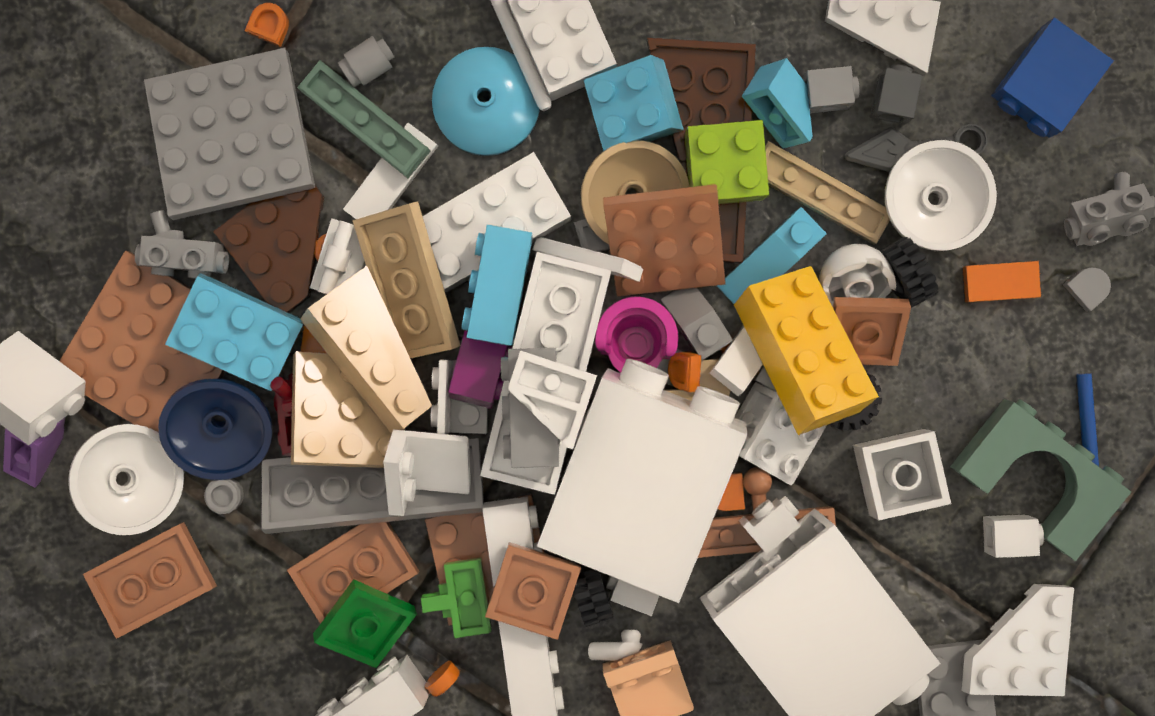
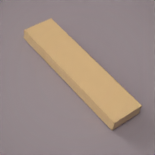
(825, 194)

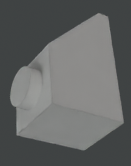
(697, 321)

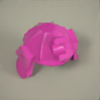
(637, 331)

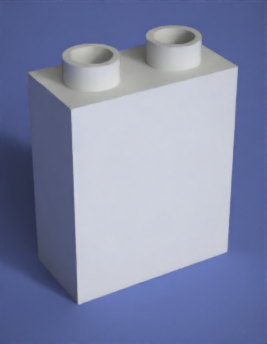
(645, 480)
(820, 627)

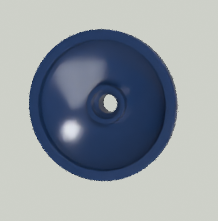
(209, 446)

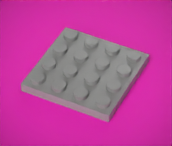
(229, 134)

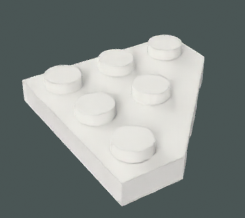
(1025, 647)

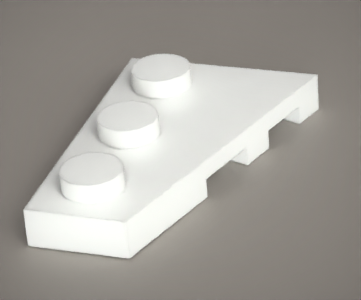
(895, 26)

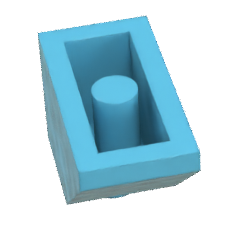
(782, 102)

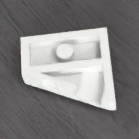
(553, 394)

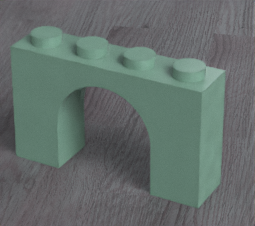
(1089, 492)

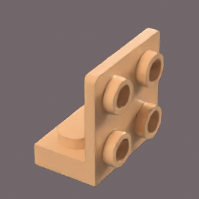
(649, 683)

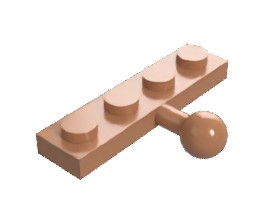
(728, 535)

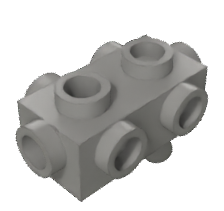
(1114, 213)
(171, 252)

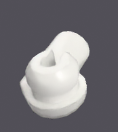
(616, 650)

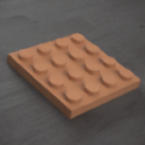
(124, 347)

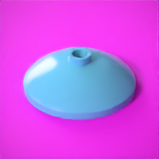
(484, 126)

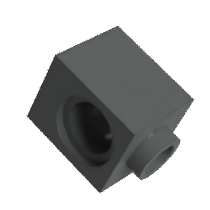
(896, 95)

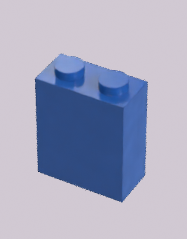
(1051, 79)

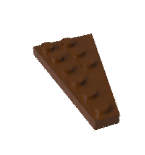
(709, 90)

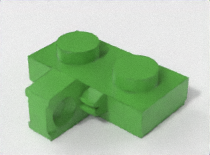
(462, 598)

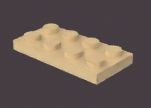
(408, 278)

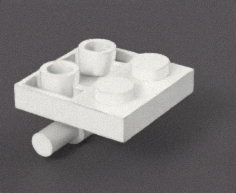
(339, 257)

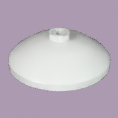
(963, 189)
(151, 486)

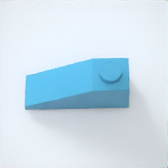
(775, 254)

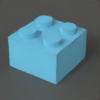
(633, 102)

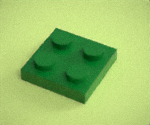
(364, 623)

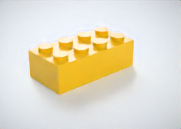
(805, 350)

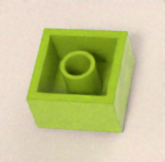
(730, 158)

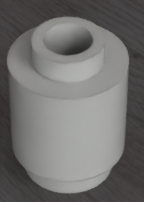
(366, 61)

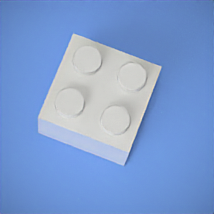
(902, 474)

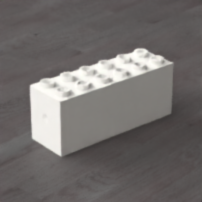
(557, 313)

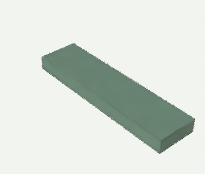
(364, 119)

